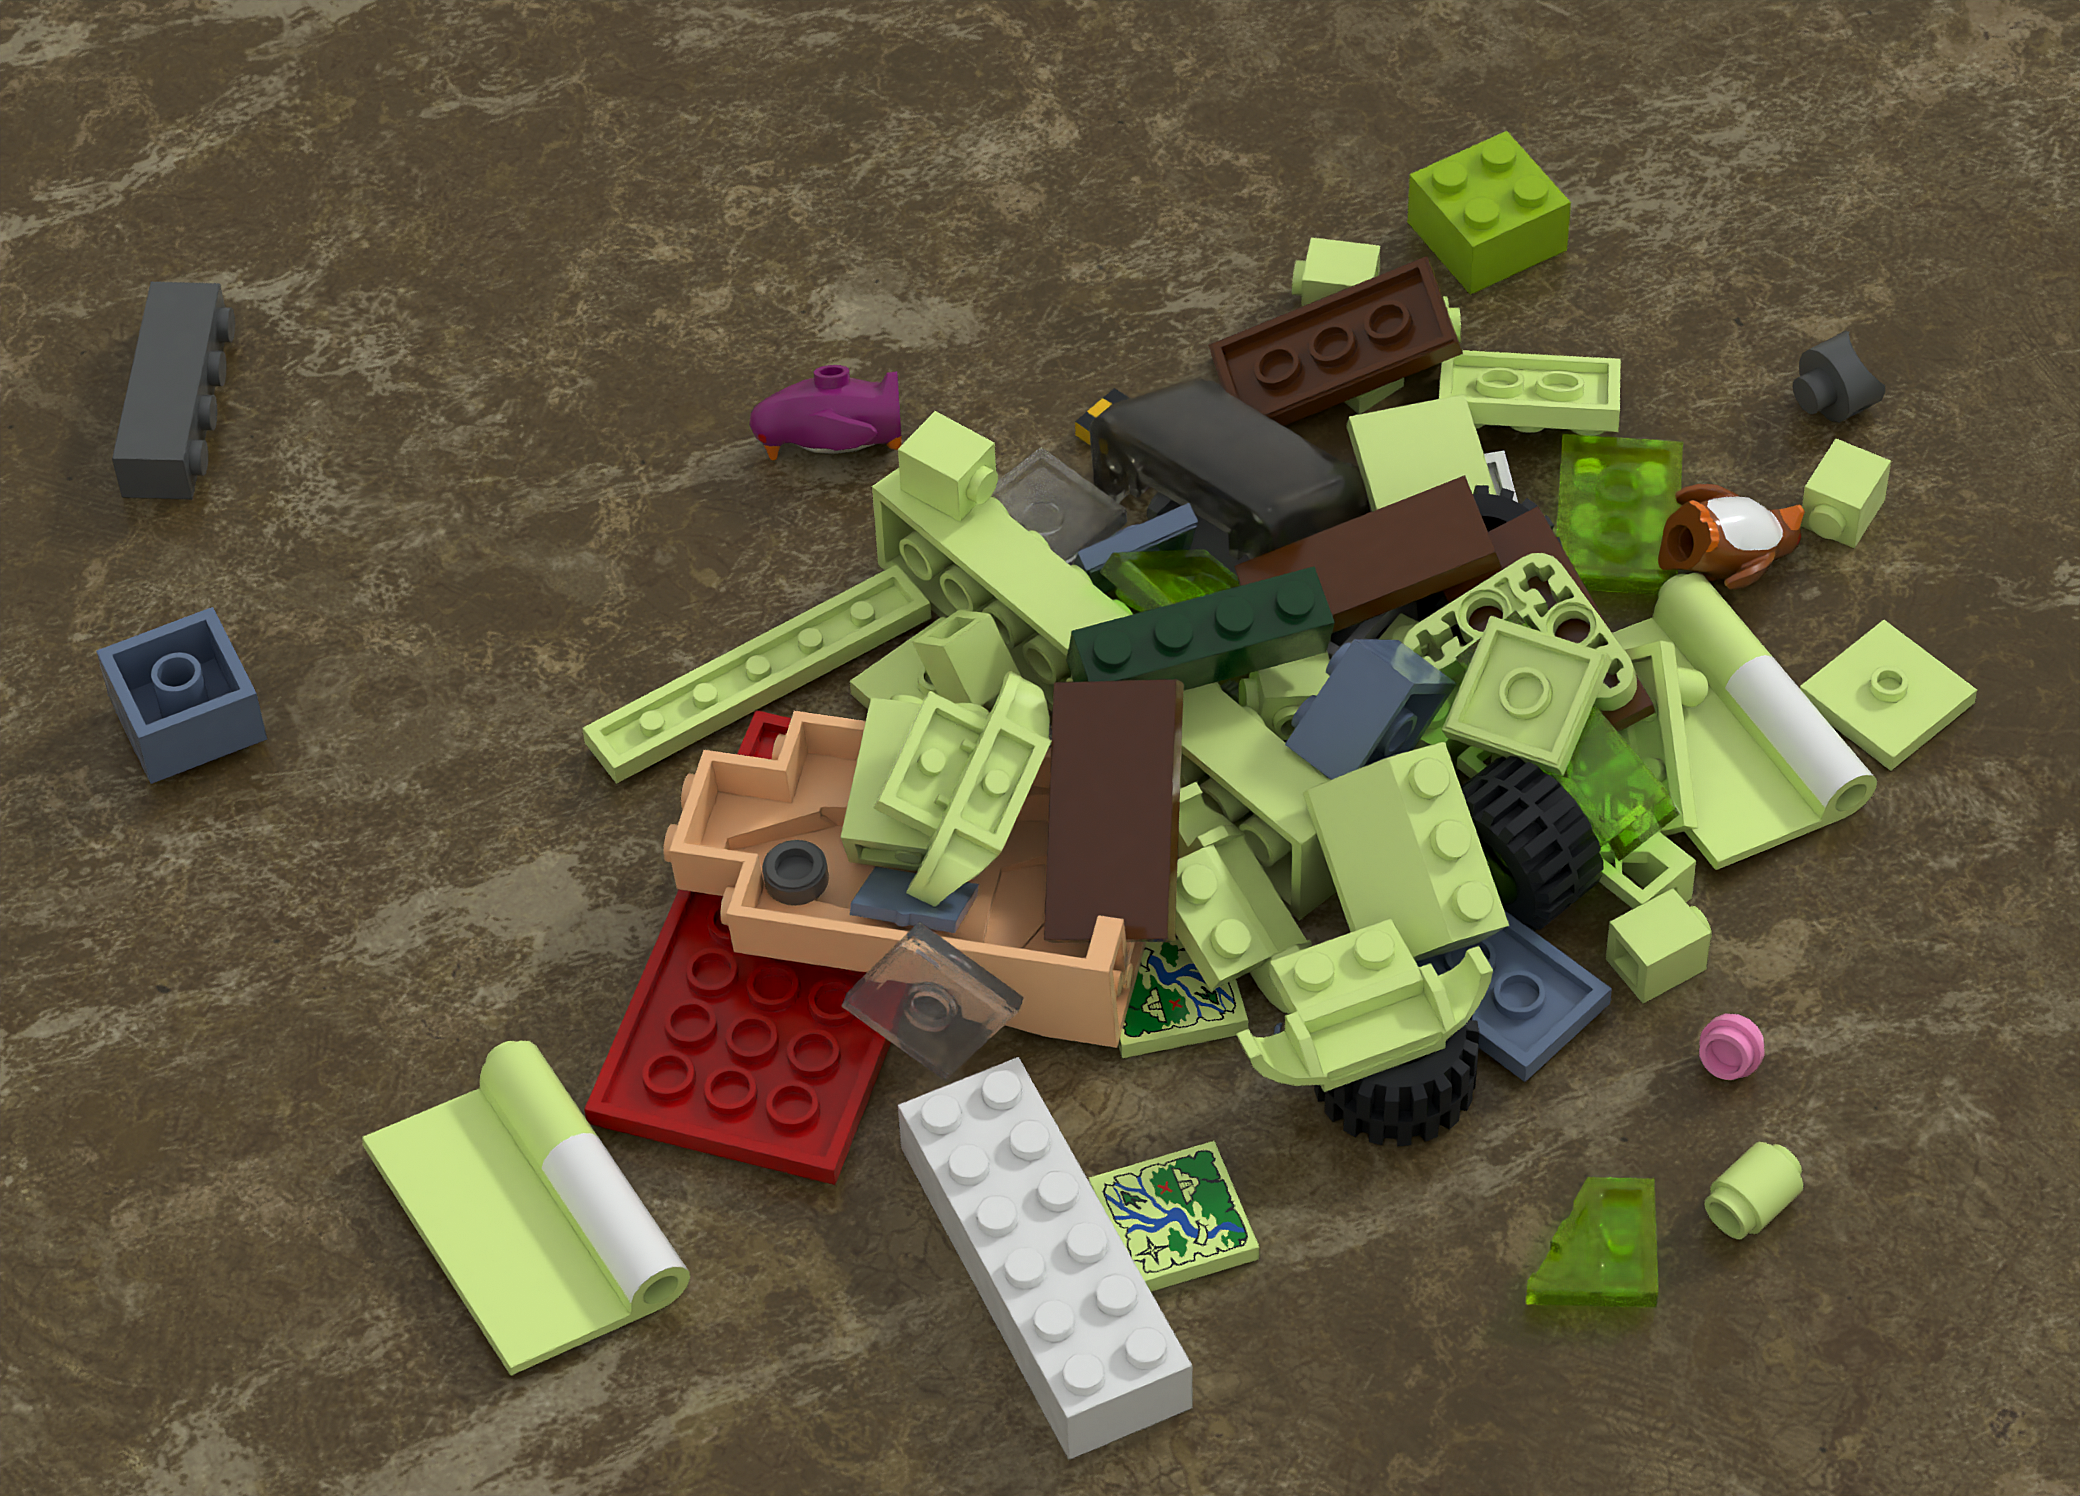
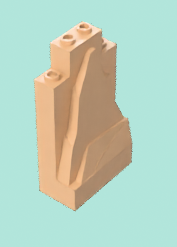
(749, 804)

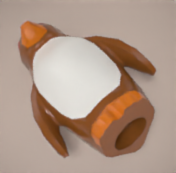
(1727, 535)

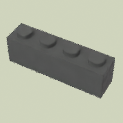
(173, 390)

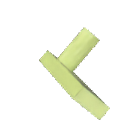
(1662, 736)

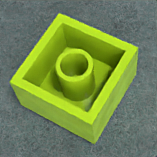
(1488, 212)

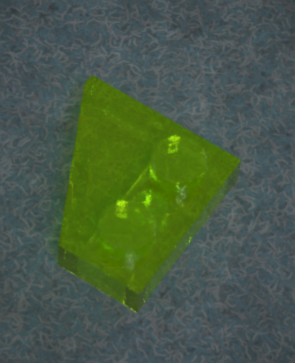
(1603, 1249)

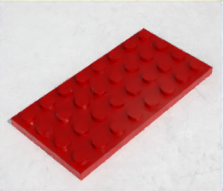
(739, 1046)

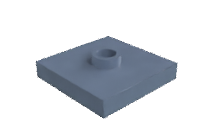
(1163, 533)

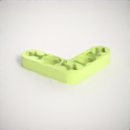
(1510, 592)

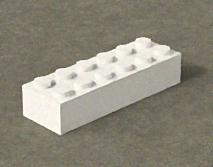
(1045, 1258)

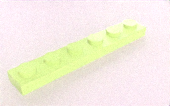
(756, 673)

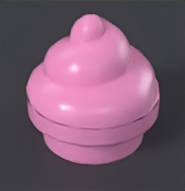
(1731, 1046)

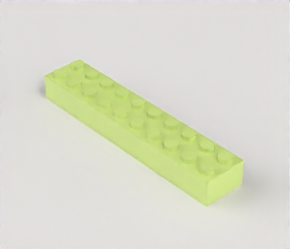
(1037, 601)

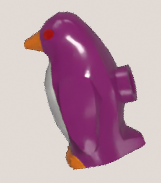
(830, 414)

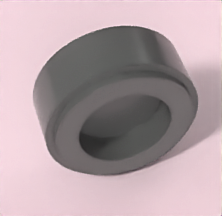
(795, 872)

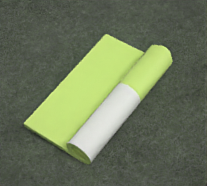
(1756, 743)
(528, 1212)

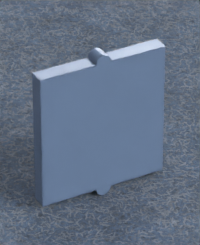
(886, 899)

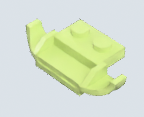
(966, 781)
(1226, 903)
(1363, 1008)

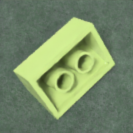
(1407, 852)

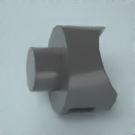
(1835, 380)

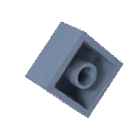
(182, 695)
(1369, 708)

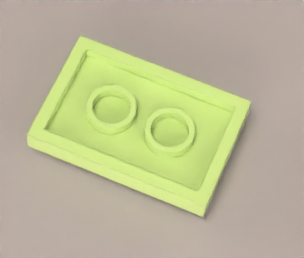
(1536, 390)

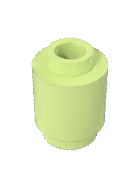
(1754, 1190)

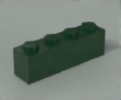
(1209, 635)

